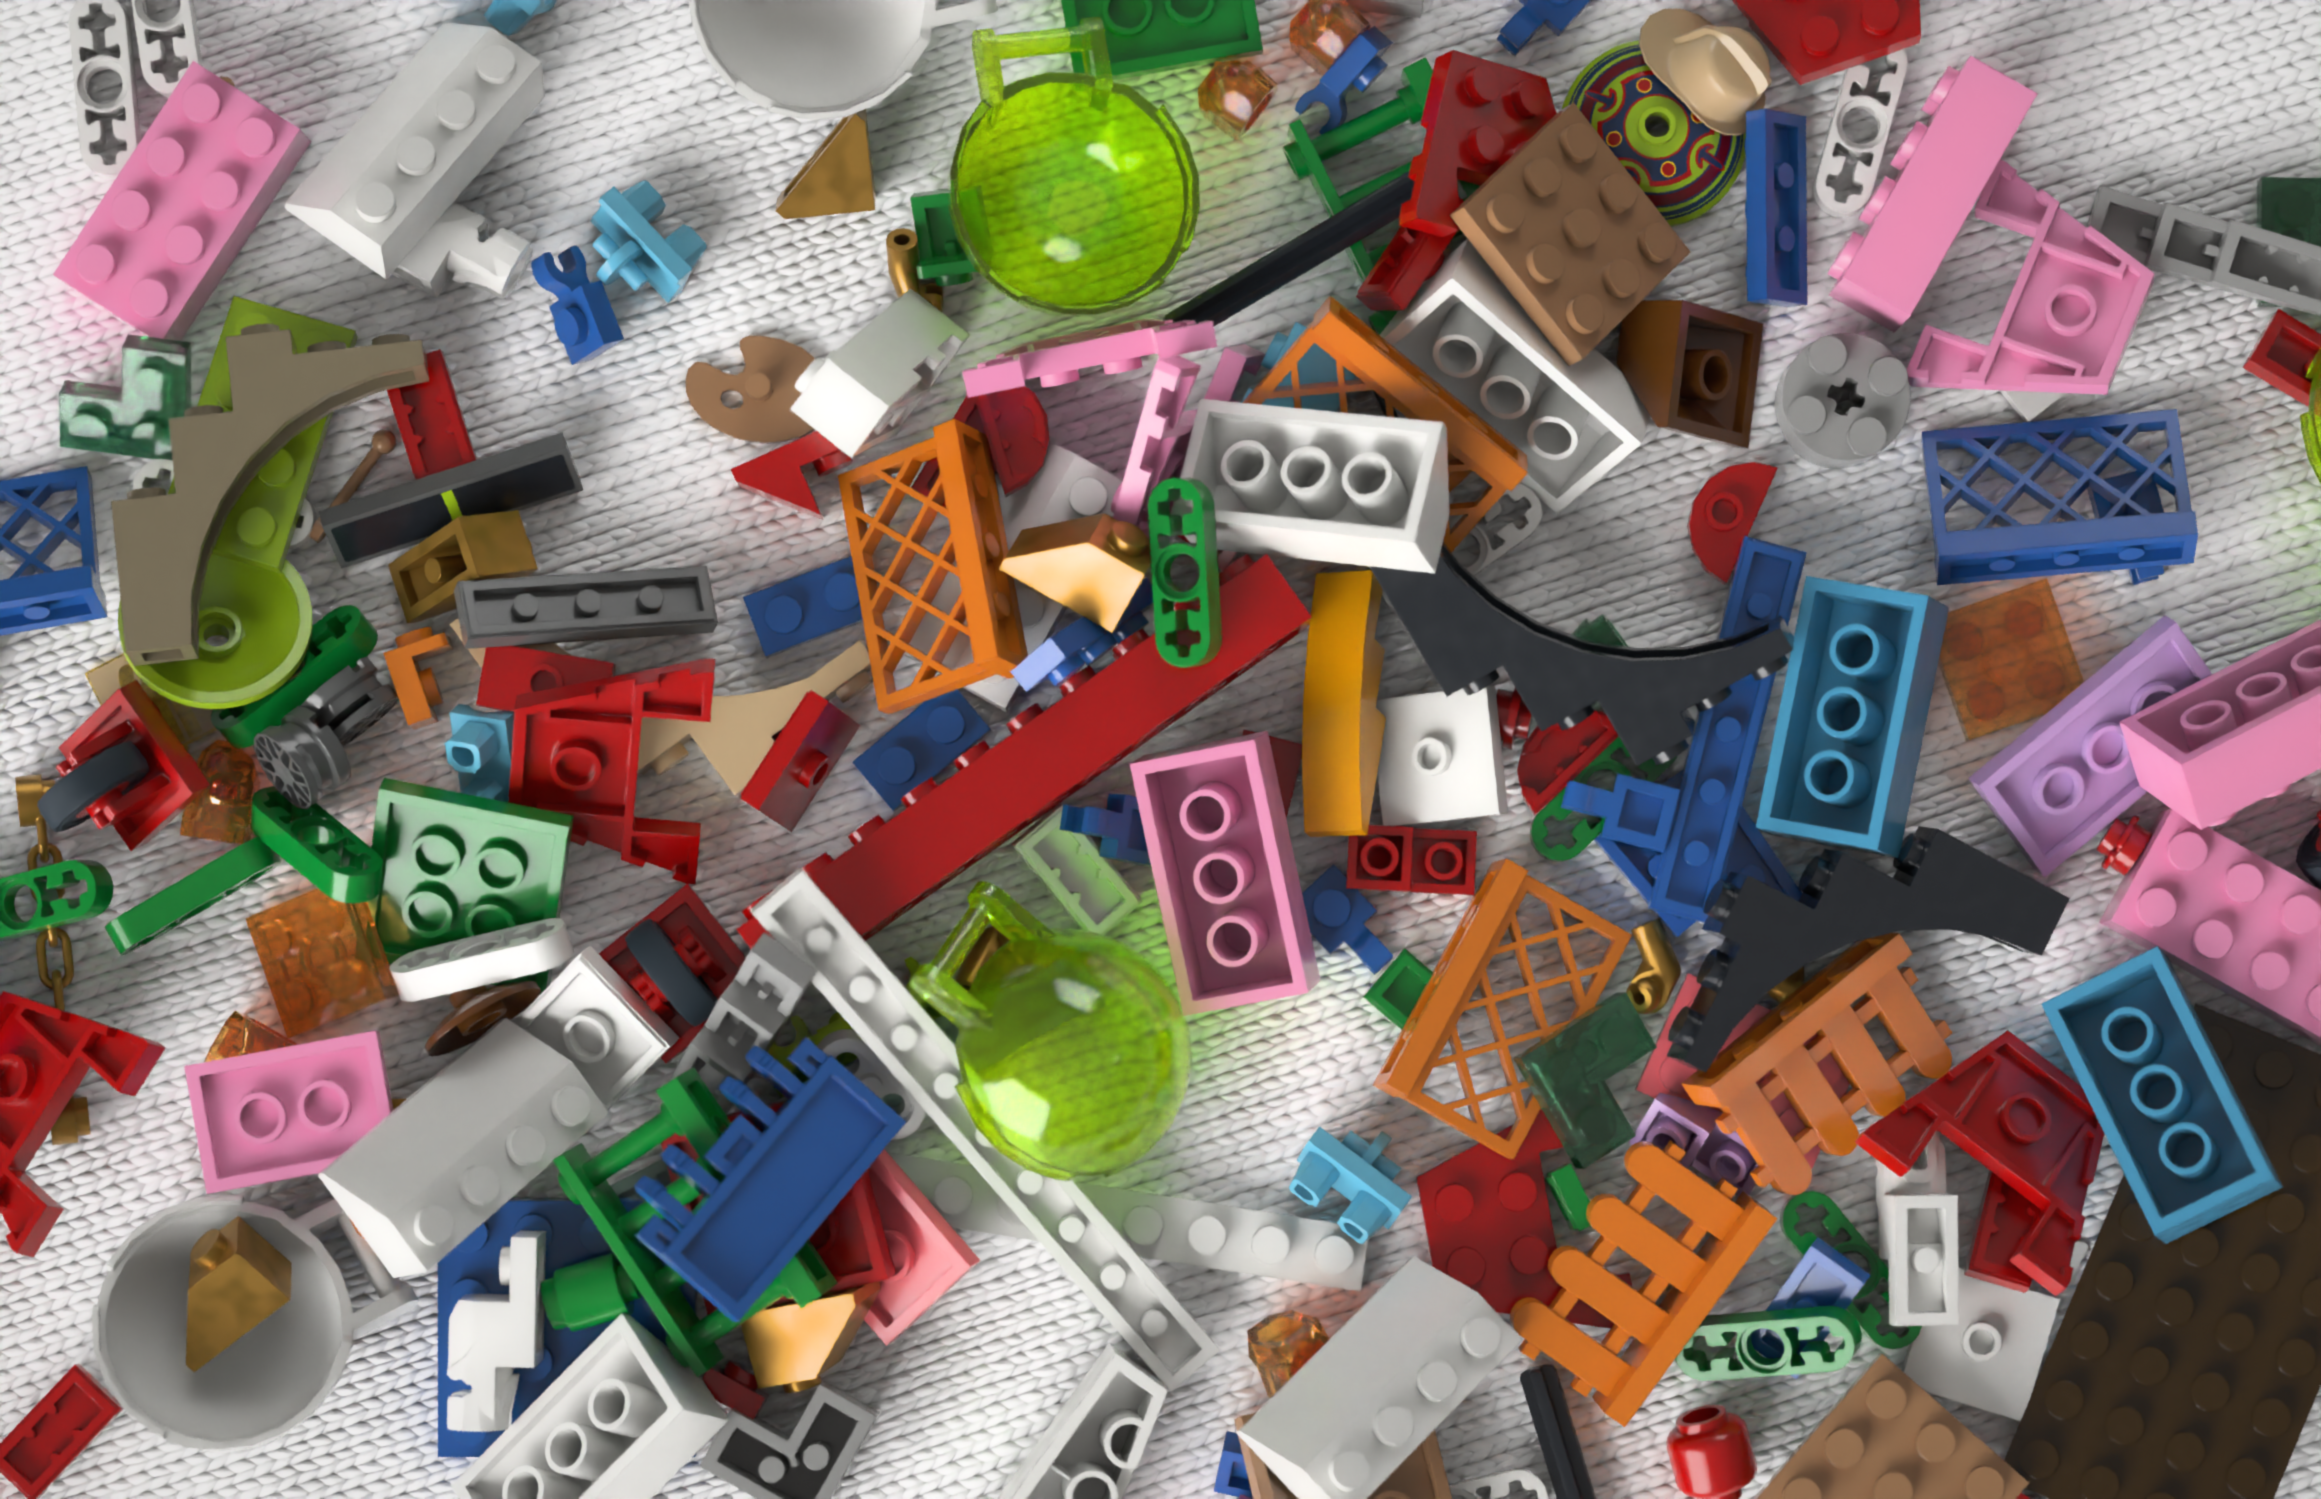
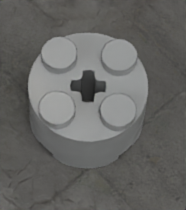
(1875, 384)

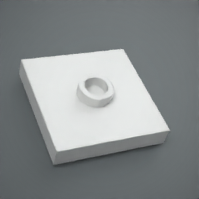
(1441, 758)
(599, 1026)
(1991, 1353)

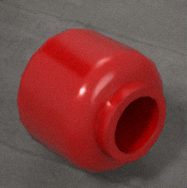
(1711, 1453)

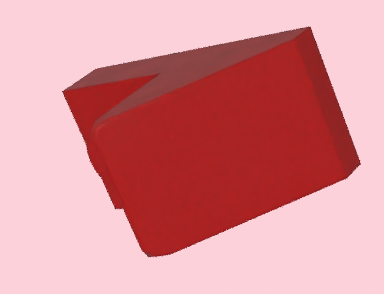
(781, 471)

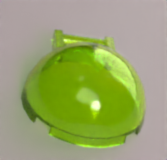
(1068, 181)
(1062, 1041)

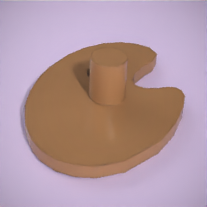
(766, 390)

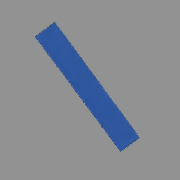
(1724, 740)

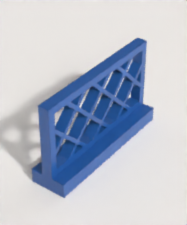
(2076, 542)
(50, 596)

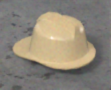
(1707, 67)

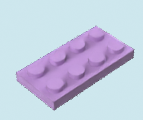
(2073, 764)

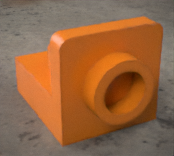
(415, 687)

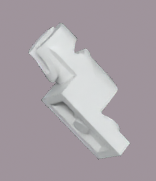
(461, 246)
(1920, 1240)
(494, 1335)

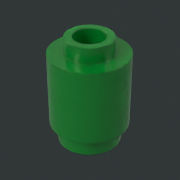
(588, 1293)

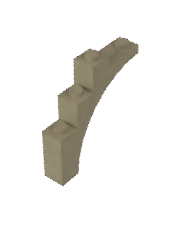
(215, 454)

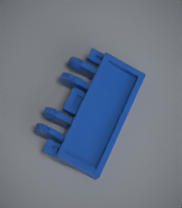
(773, 1181)

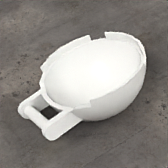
(820, 53)
(270, 1374)

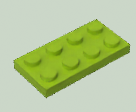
(269, 509)

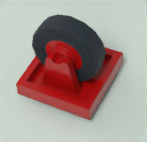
(123, 771)
(677, 964)

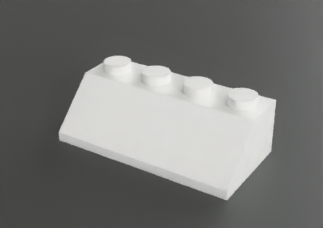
(420, 144)
(1501, 366)
(1321, 484)
(1060, 492)
(462, 1147)
(1379, 1385)
(603, 1428)

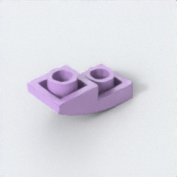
(1701, 1138)

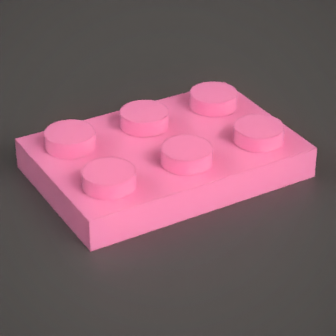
(286, 1109)

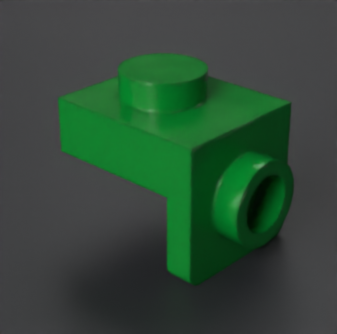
(937, 241)

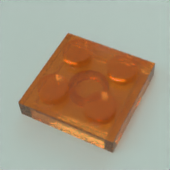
(2007, 659)
(321, 960)

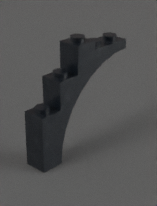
(1642, 690)
(1843, 901)

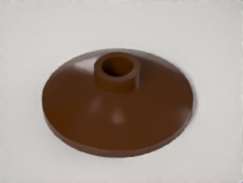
(477, 1012)

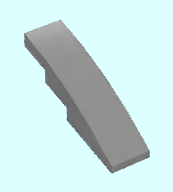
(2212, 250)
(747, 1015)

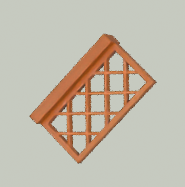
(1410, 392)
(976, 543)
(1456, 978)

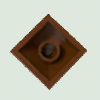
(1693, 368)

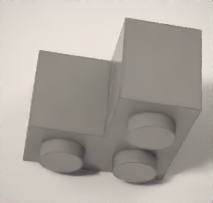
(796, 1465)

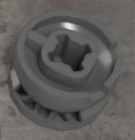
(351, 701)
(302, 758)

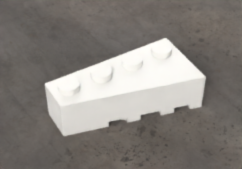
(1094, 1436)

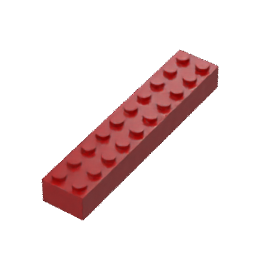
(1047, 756)

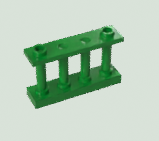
(1307, 155)
(692, 1112)

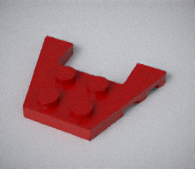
(1832, 35)
(1474, 123)
(581, 756)
(40, 1068)
(2024, 1127)
(1494, 1223)

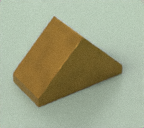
(836, 175)

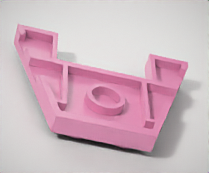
(2064, 315)
(1113, 346)
(1166, 429)

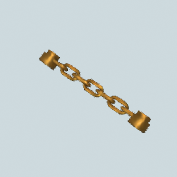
(75, 1117)

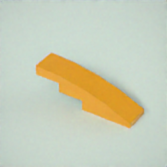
(1339, 705)

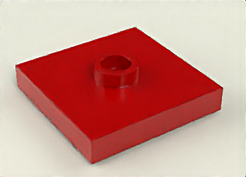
(800, 760)

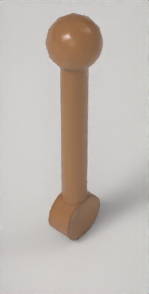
(382, 443)

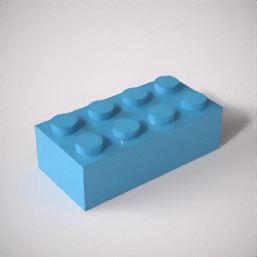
(1852, 716)
(2161, 1095)

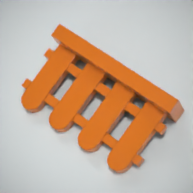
(1778, 1047)
(1658, 1329)

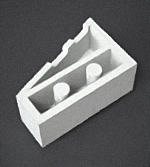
(878, 375)

